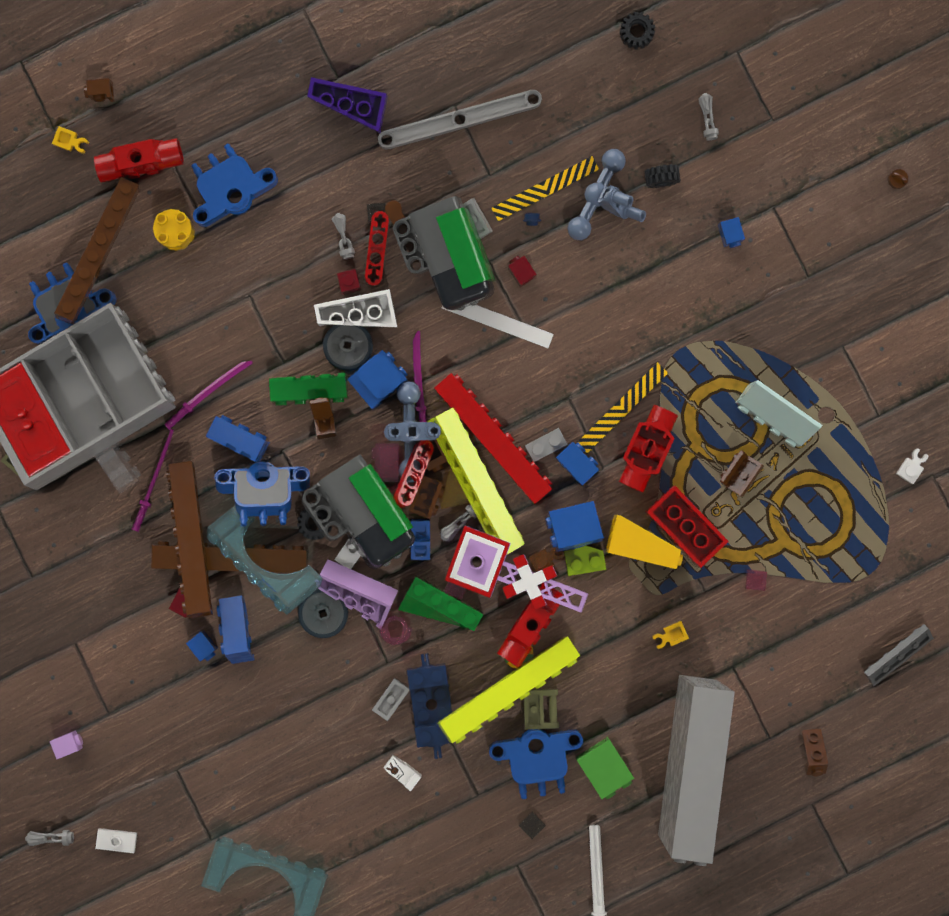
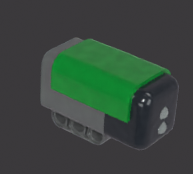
(451, 252)
(364, 510)

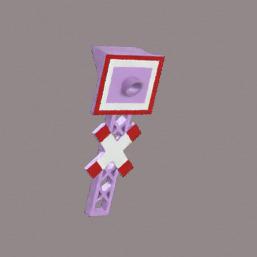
(493, 555)

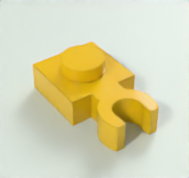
(67, 140)
(673, 634)

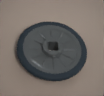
(344, 358)
(322, 626)

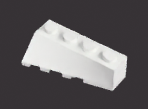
(363, 310)

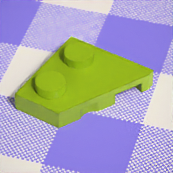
(584, 560)

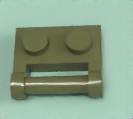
(535, 711)

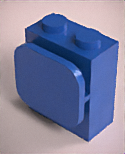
(378, 379)
(574, 526)

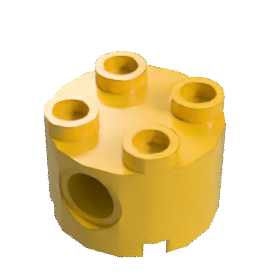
(173, 229)

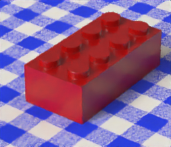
(686, 526)

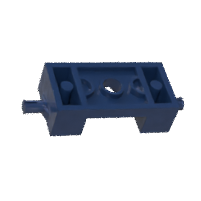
(425, 684)

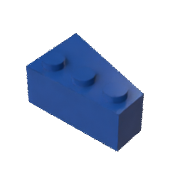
(238, 438)
(234, 629)

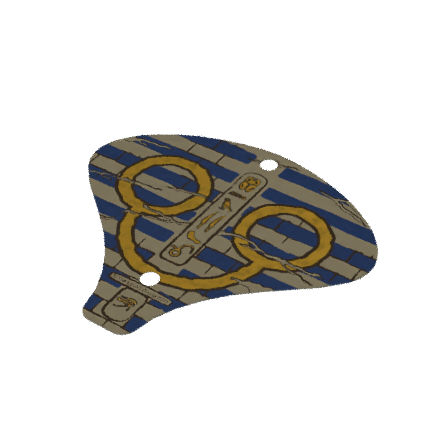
(811, 508)

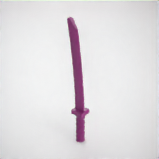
(188, 407)
(421, 408)
(144, 504)

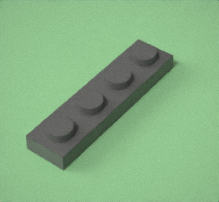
(898, 655)

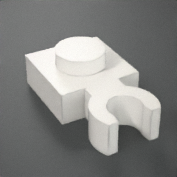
(910, 468)

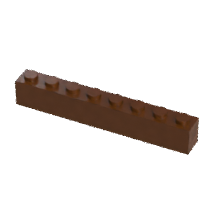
(97, 251)
(190, 540)
(272, 560)

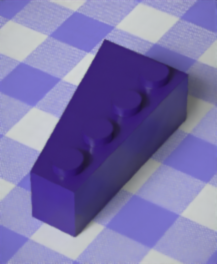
(352, 102)

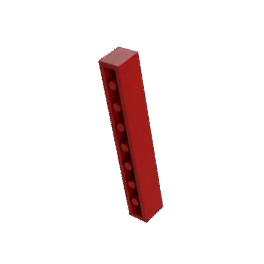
(493, 439)

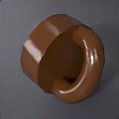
(898, 179)

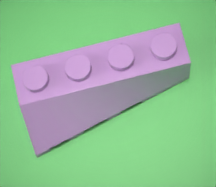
(358, 591)

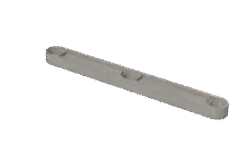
(473, 116)

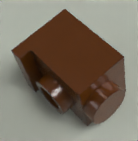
(99, 90)

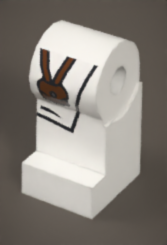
(402, 772)

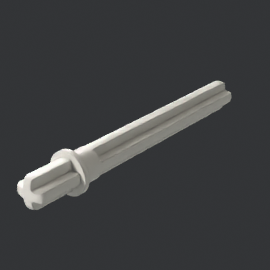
(596, 871)

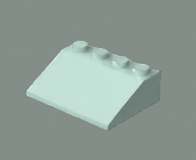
(777, 413)

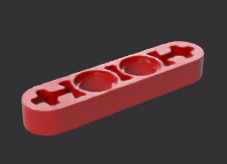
(374, 248)
(412, 472)

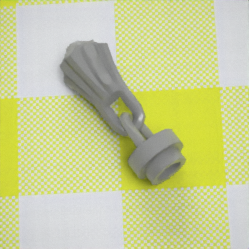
(706, 105)
(340, 223)
(451, 530)
(35, 838)

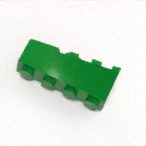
(308, 388)
(435, 604)

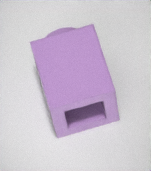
(66, 744)

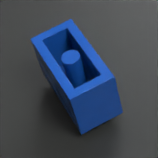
(577, 463)

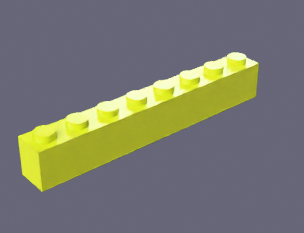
(475, 480)
(507, 690)

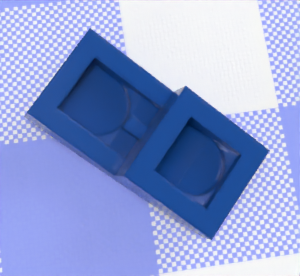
(421, 548)

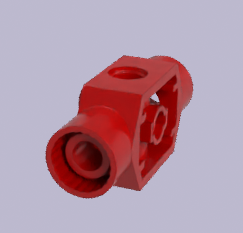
(123, 159)
(648, 448)
(520, 638)

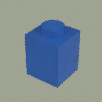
(731, 232)
(202, 646)

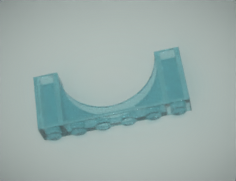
(283, 589)
(230, 857)

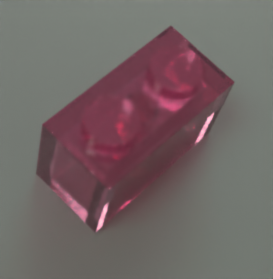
(387, 461)

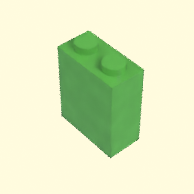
(605, 768)

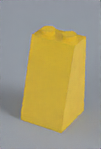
(639, 544)

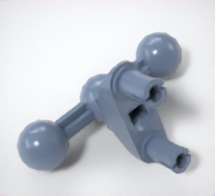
(608, 198)
(409, 430)

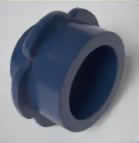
(532, 219)

